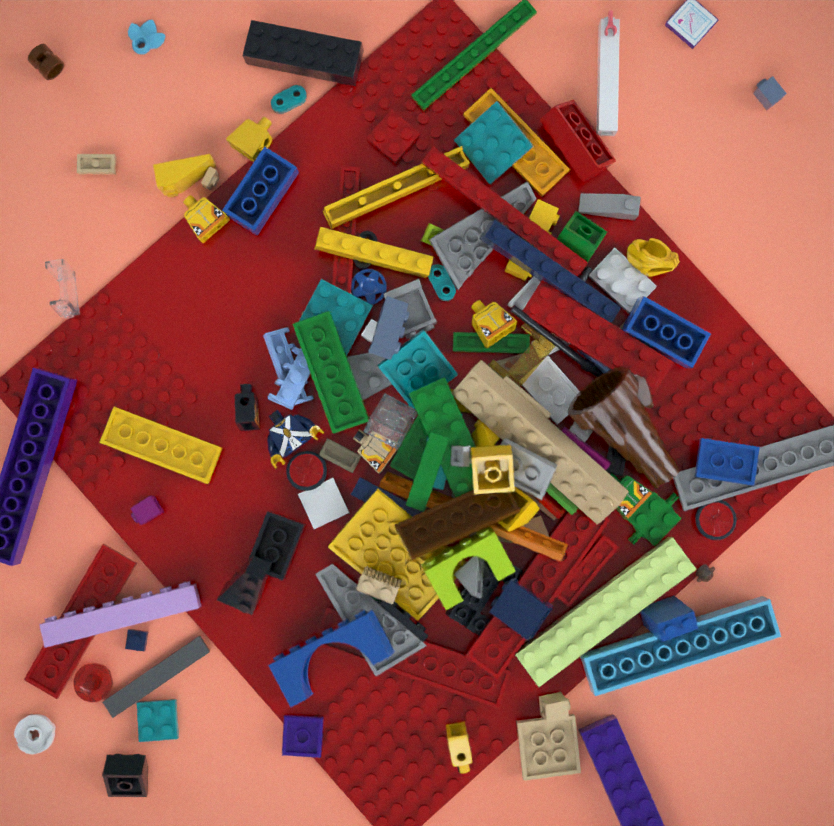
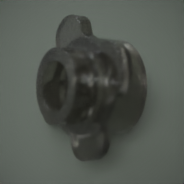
(705, 573)

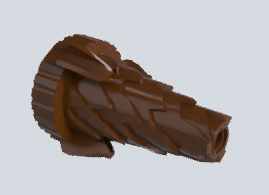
(616, 411)

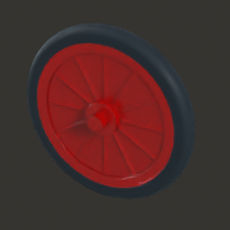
(306, 470)
(716, 520)

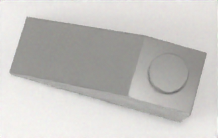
(610, 205)

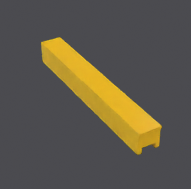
(387, 191)

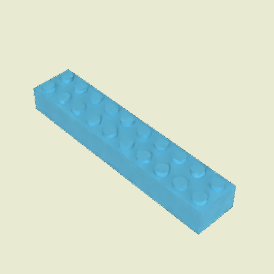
(648, 657)

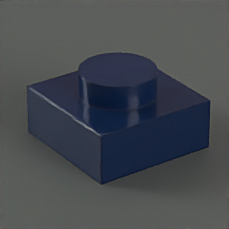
(136, 640)

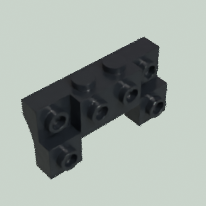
(469, 610)

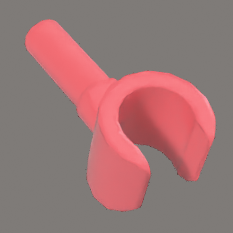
(610, 24)

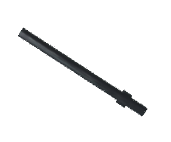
(585, 364)

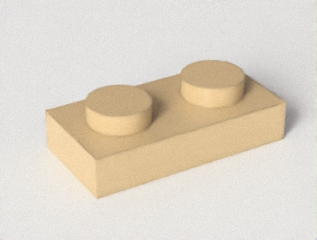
(96, 164)

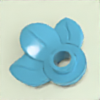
(145, 34)

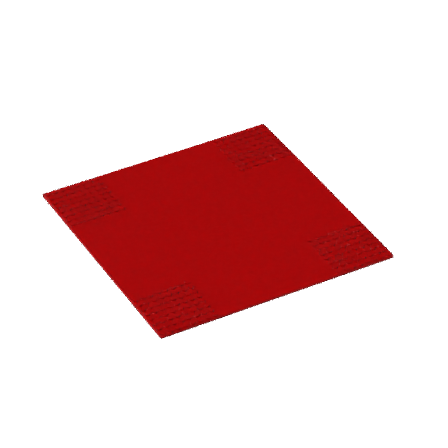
(190, 327)

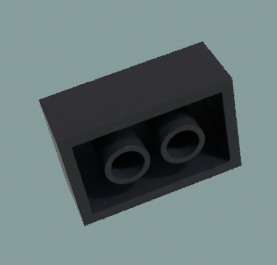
(278, 542)

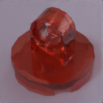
(93, 682)

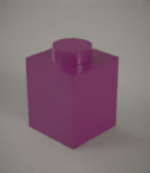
(146, 510)

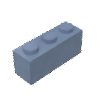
(389, 328)

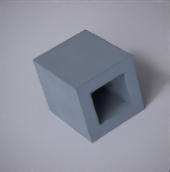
(769, 92)

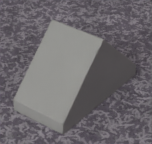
(472, 576)

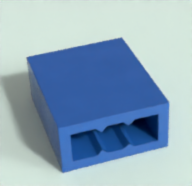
(668, 618)

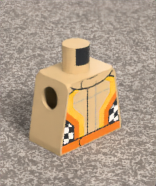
(374, 451)

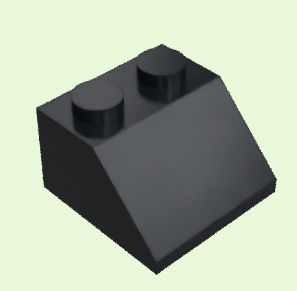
(126, 775)

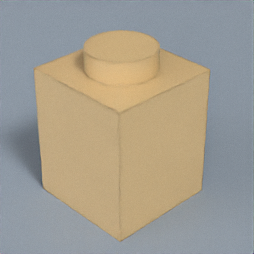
(554, 707)

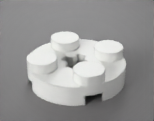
(24, 738)

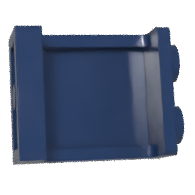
(520, 609)

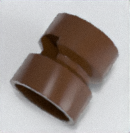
(43, 59)

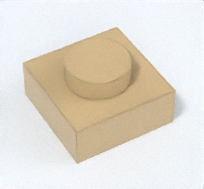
(210, 179)

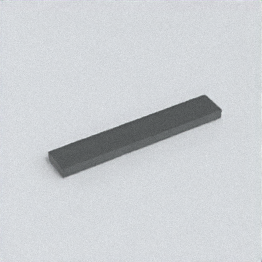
(156, 676)

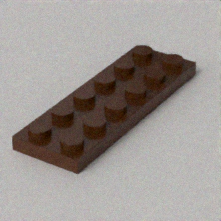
(454, 521)

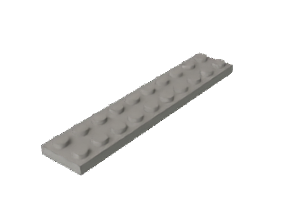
(775, 464)

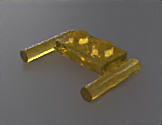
(528, 361)

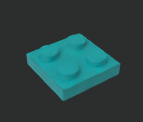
(157, 720)

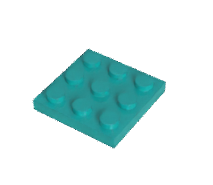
(494, 142)
(347, 311)
(416, 366)

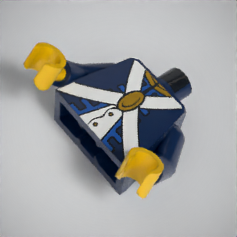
(289, 435)

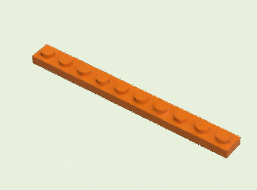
(522, 535)

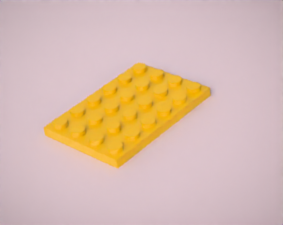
(374, 542)

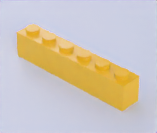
(373, 252)

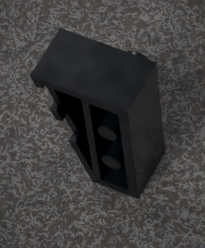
(246, 586)

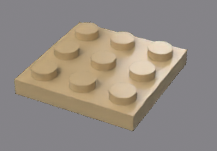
(548, 748)

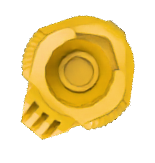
(646, 257)

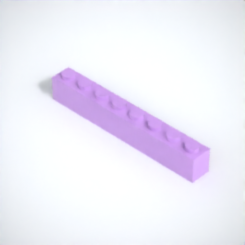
(120, 615)

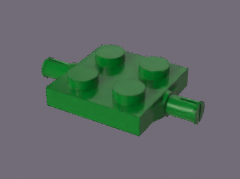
(654, 519)

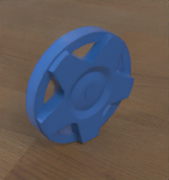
(369, 286)

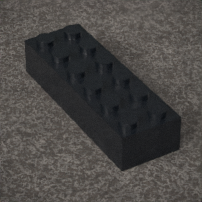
(303, 53)

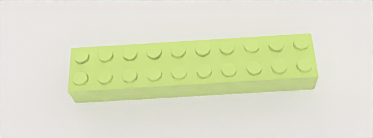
(604, 610)

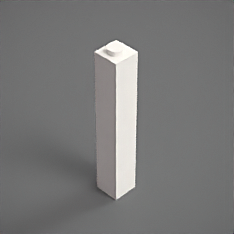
(607, 79)

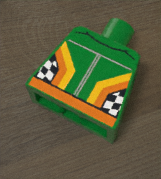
(635, 497)

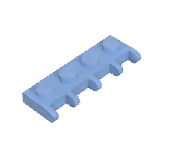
(281, 354)
(294, 381)

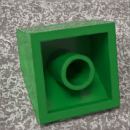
(582, 236)

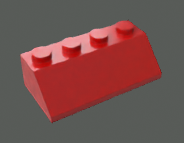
(577, 140)

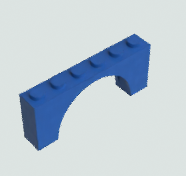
(362, 633)

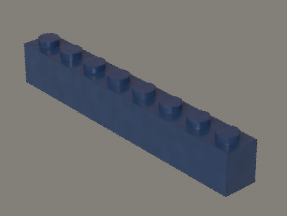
(548, 270)

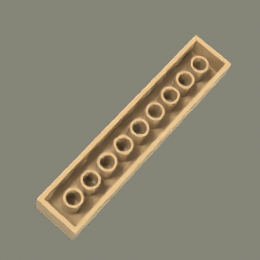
(518, 421)

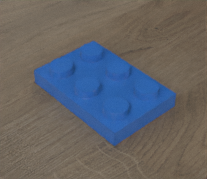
(727, 461)

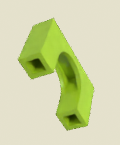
(440, 568)

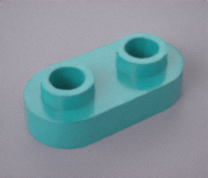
(289, 100)
(441, 282)

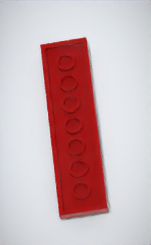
(595, 335)
(99, 585)

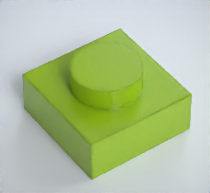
(430, 232)

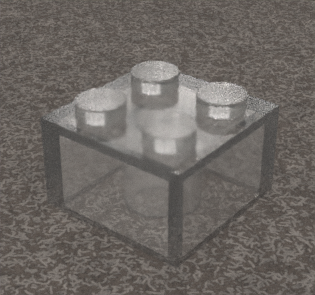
(391, 421)

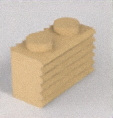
(378, 585)

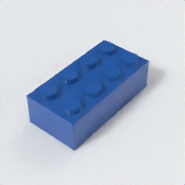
(260, 191)
(666, 332)

